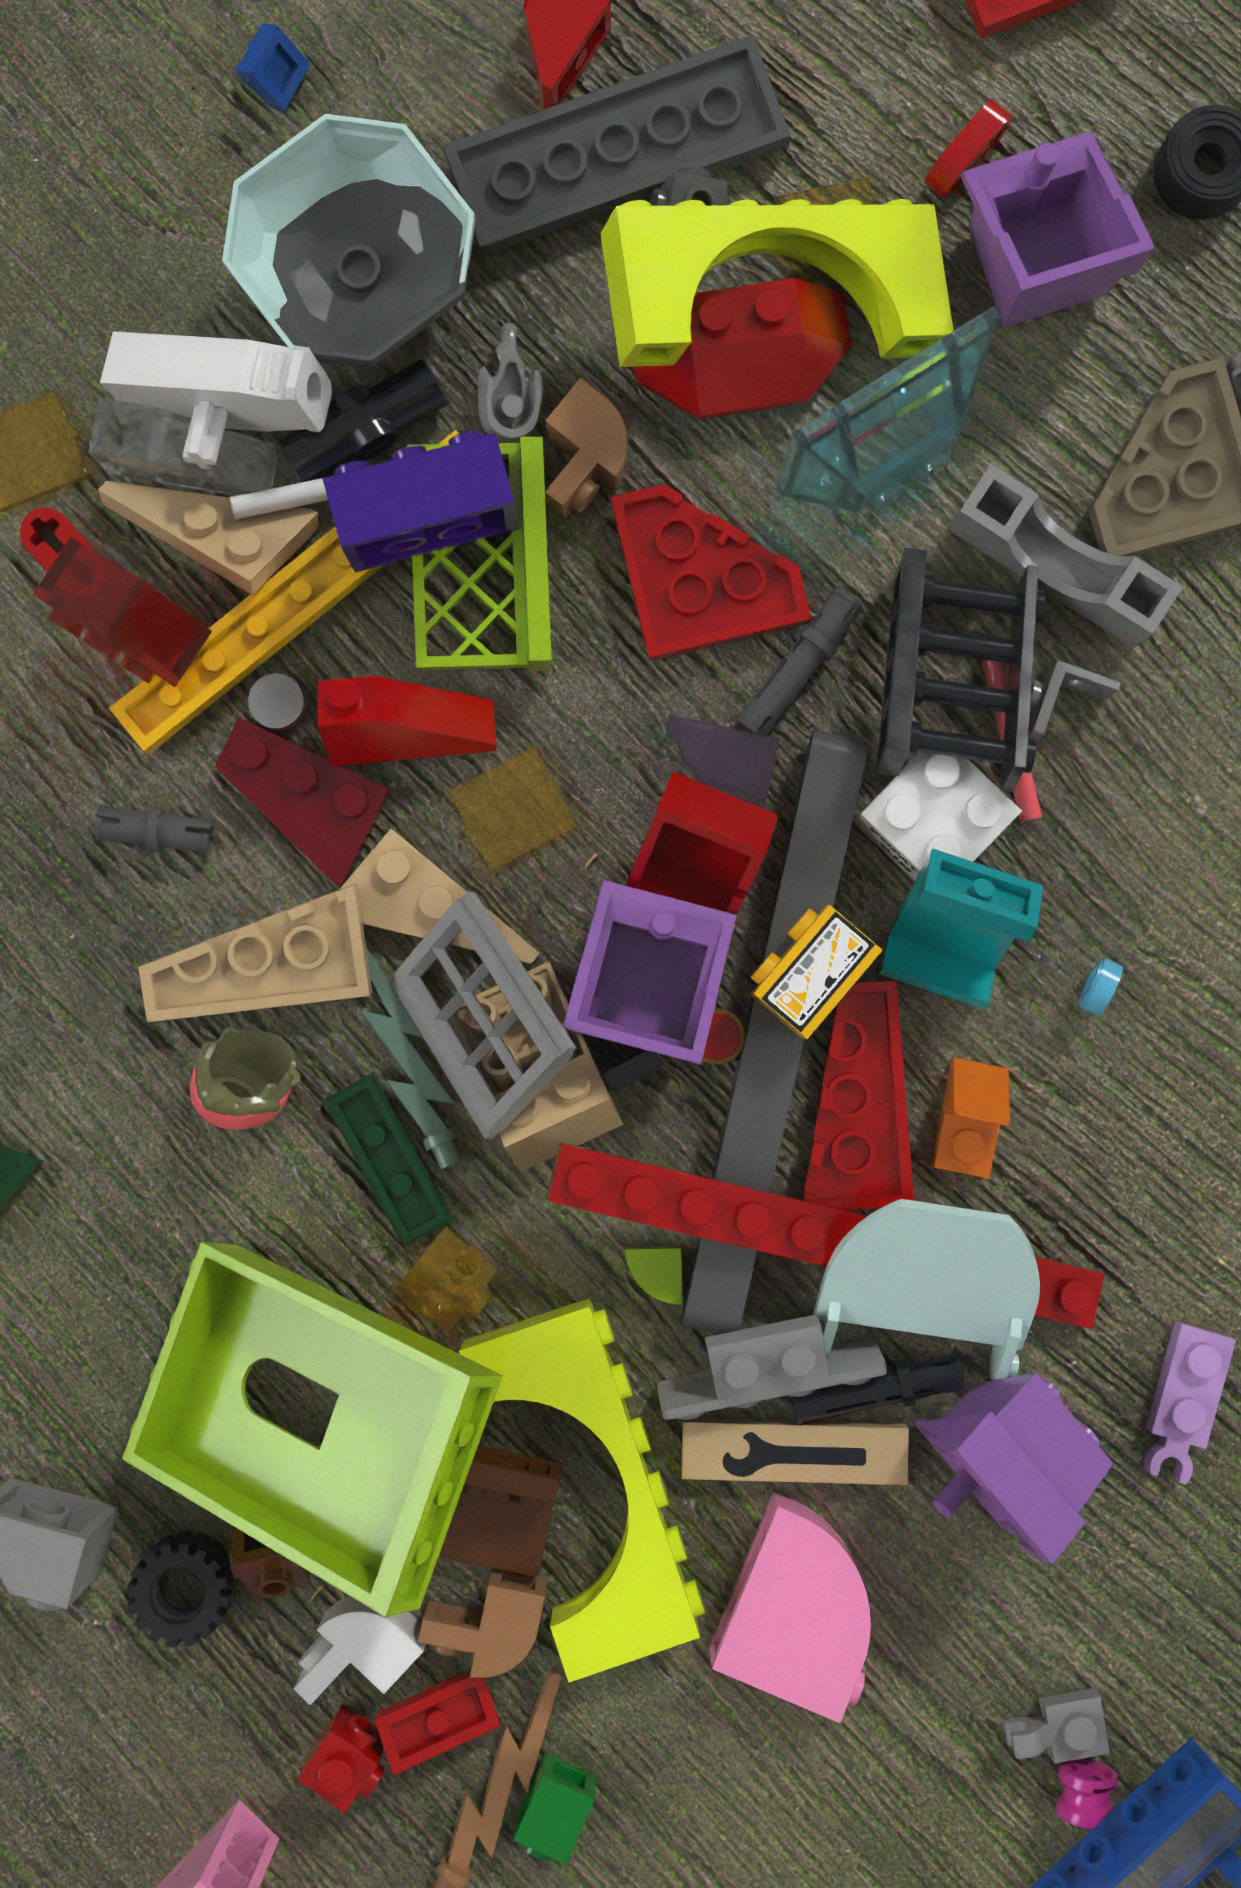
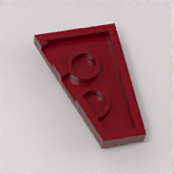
(313, 804)

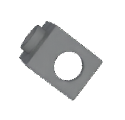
(1069, 676)

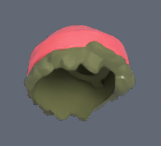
(243, 1078)

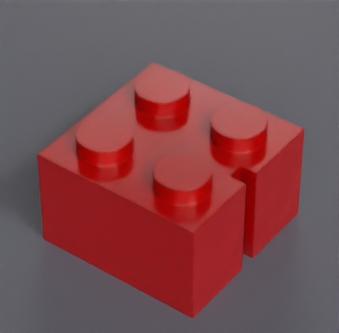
(702, 846)

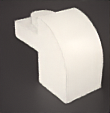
(358, 1635)

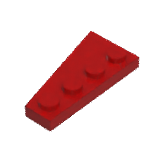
(861, 1115)

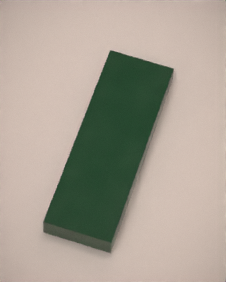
(389, 1159)

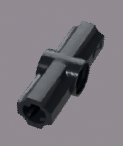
(364, 422)

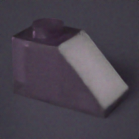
(725, 757)

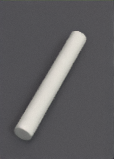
(278, 498)

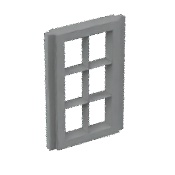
(520, 991)

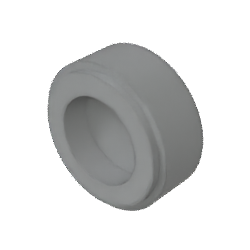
(277, 702)

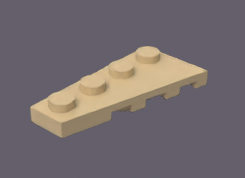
(275, 962)

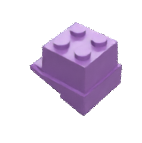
(1053, 228)
(650, 972)
(1020, 1460)

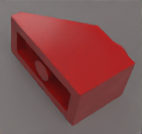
(563, 42)

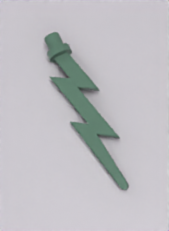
(425, 1084)

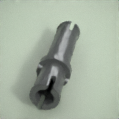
(804, 657)

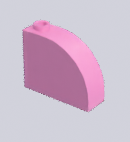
(797, 1614)
(228, 1856)

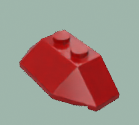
(754, 349)

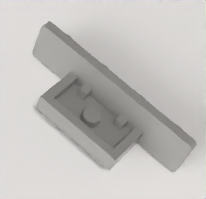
(767, 1365)

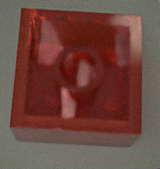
(120, 614)

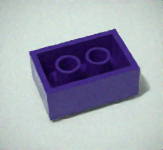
(421, 500)

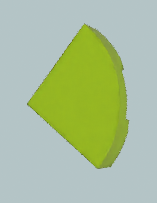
(657, 1271)

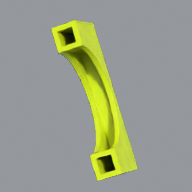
(876, 252)
(642, 1595)

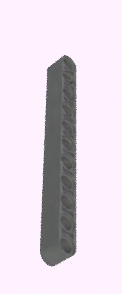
(770, 1049)

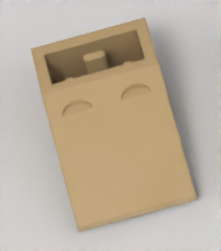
(574, 1102)

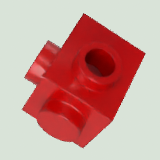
(344, 1760)

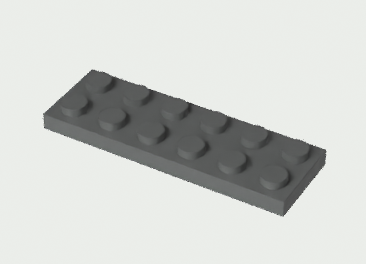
(616, 144)

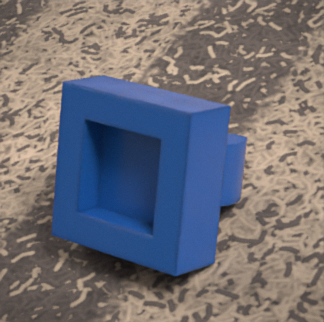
(272, 66)

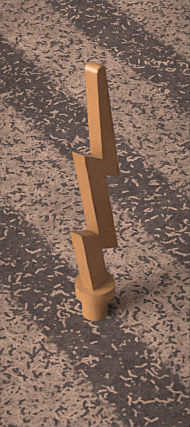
(486, 1824)

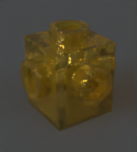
(448, 1281)

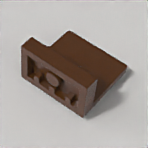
(503, 1512)

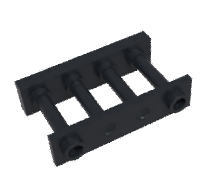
(909, 687)

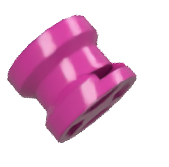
(1085, 1792)

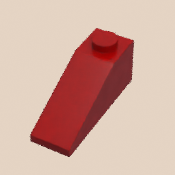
(400, 720)

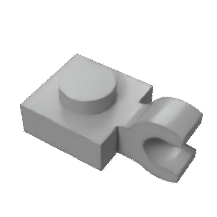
(1068, 1727)

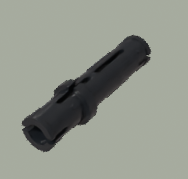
(900, 1384)

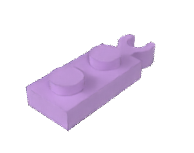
(1187, 1396)

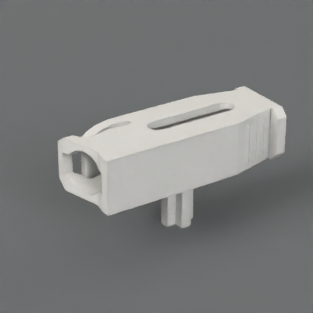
(218, 385)

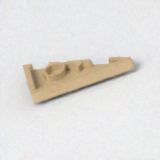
(205, 529)
(410, 894)

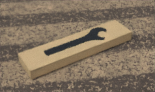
(795, 1452)

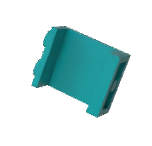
(959, 927)

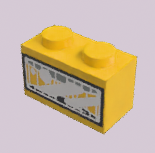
(814, 970)

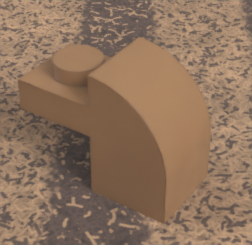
(595, 438)
(498, 1634)

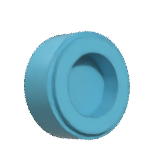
(1100, 986)

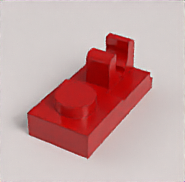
(435, 1721)

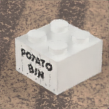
(938, 806)

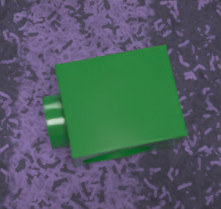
(554, 1809)

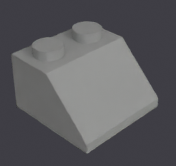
(51, 1543)

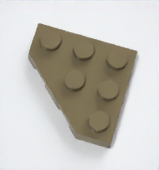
(1177, 469)

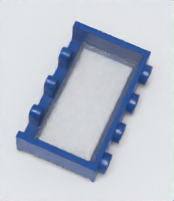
(1163, 1833)

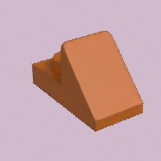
(971, 1117)

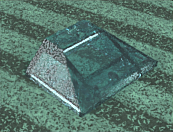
(890, 427)

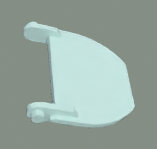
(935, 1276)

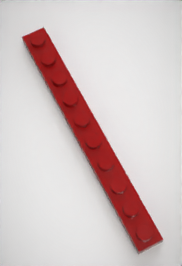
(760, 1219)

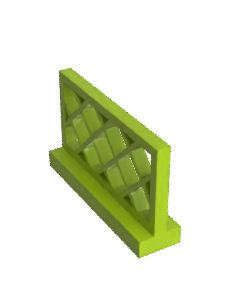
(528, 575)

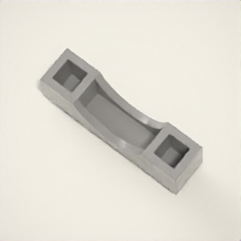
(1105, 588)

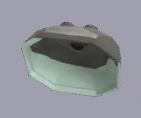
(349, 239)

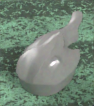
(506, 400)

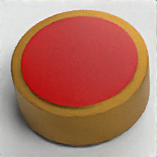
(724, 1038)

